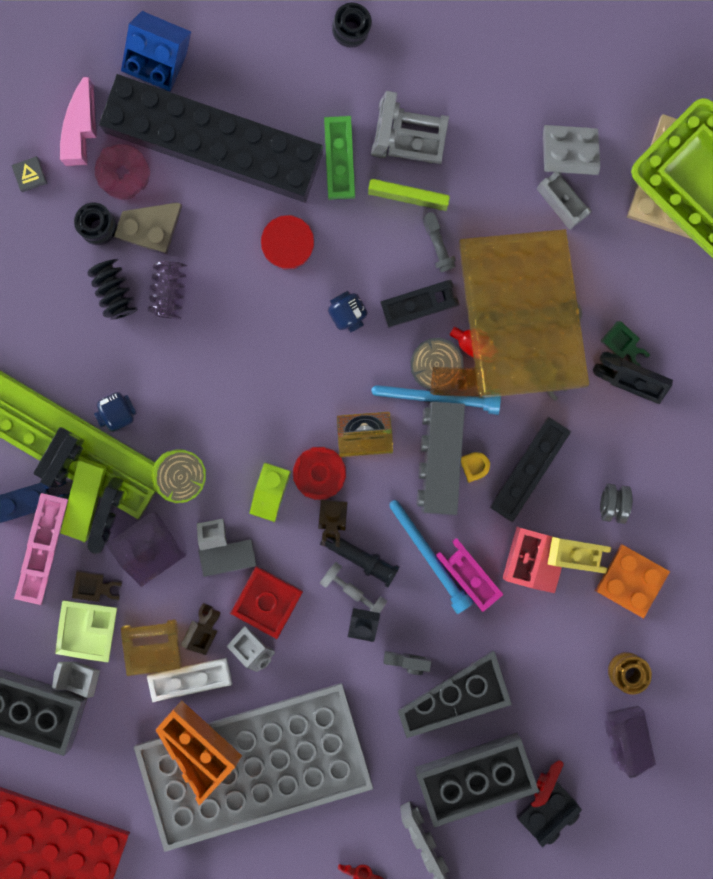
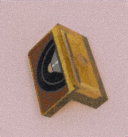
(364, 434)

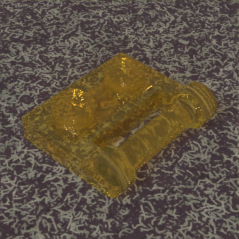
(151, 657)

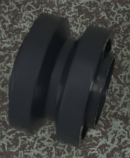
(351, 13)
(87, 215)

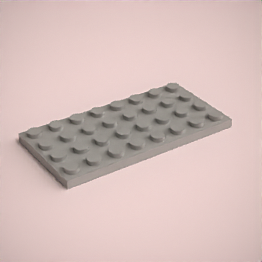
(291, 760)

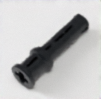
(370, 563)

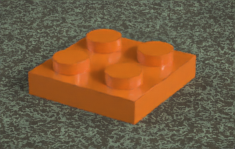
(632, 581)

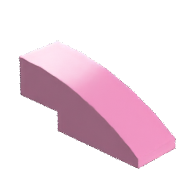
(78, 125)

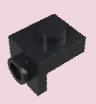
(363, 625)

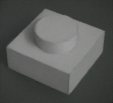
(211, 534)

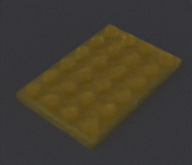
(523, 313)

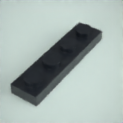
(530, 469)

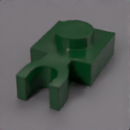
(622, 342)

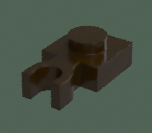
(332, 518)
(90, 586)

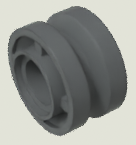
(616, 503)

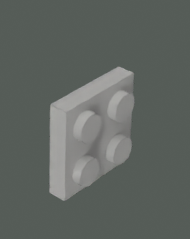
(571, 150)

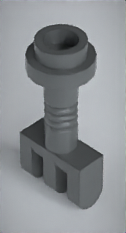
(432, 227)

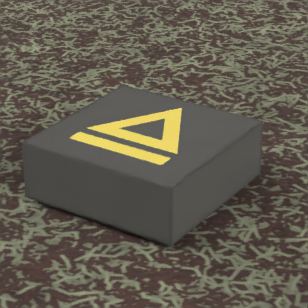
(29, 174)

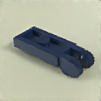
(23, 501)

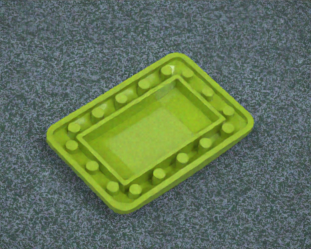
(680, 172)

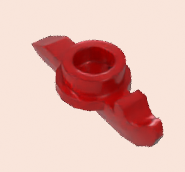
(546, 784)
(360, 872)

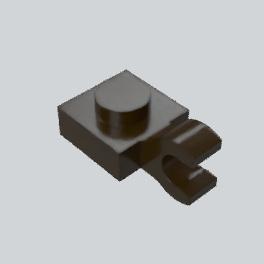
(201, 633)

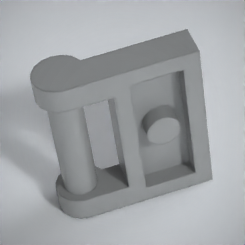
(384, 134)
(419, 144)

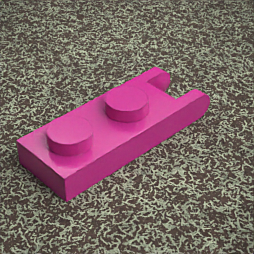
(471, 577)

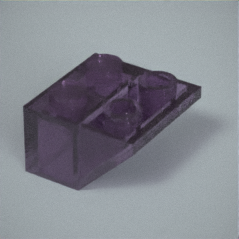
(631, 740)

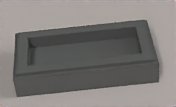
(227, 558)

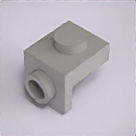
(75, 678)

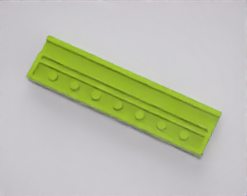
(32, 421)

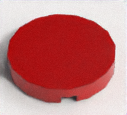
(287, 242)
(319, 473)

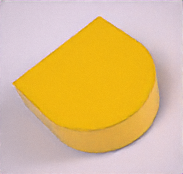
(475, 466)

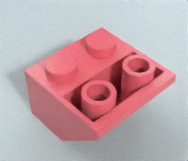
(528, 561)

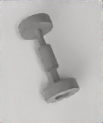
(351, 590)

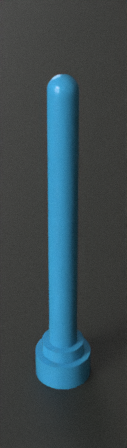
(489, 404)
(459, 599)

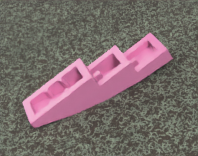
(41, 549)

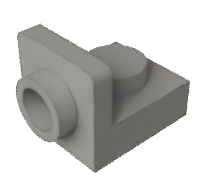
(251, 650)

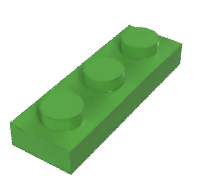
(339, 157)

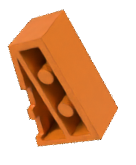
(197, 749)

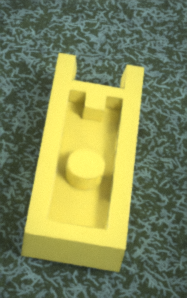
(577, 555)

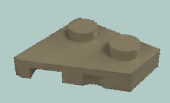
(149, 226)

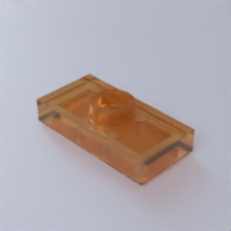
(454, 381)

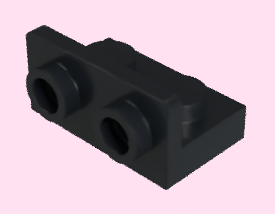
(549, 819)

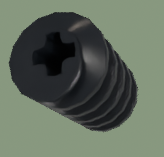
(110, 290)

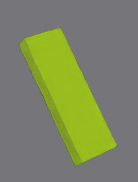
(408, 194)
(83, 499)

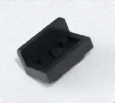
(58, 457)

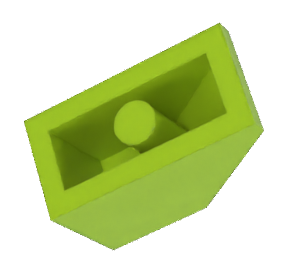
(269, 491)

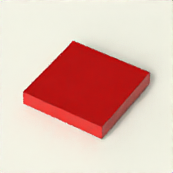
(266, 602)

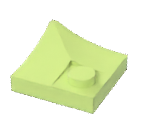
(86, 630)

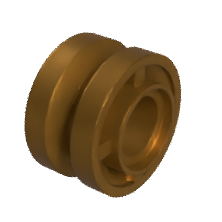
(638, 681)

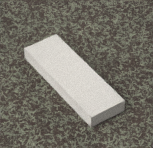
(189, 679)

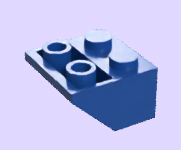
(155, 50)

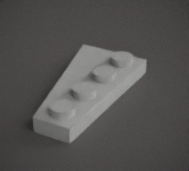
(412, 820)

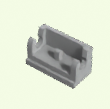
(563, 200)

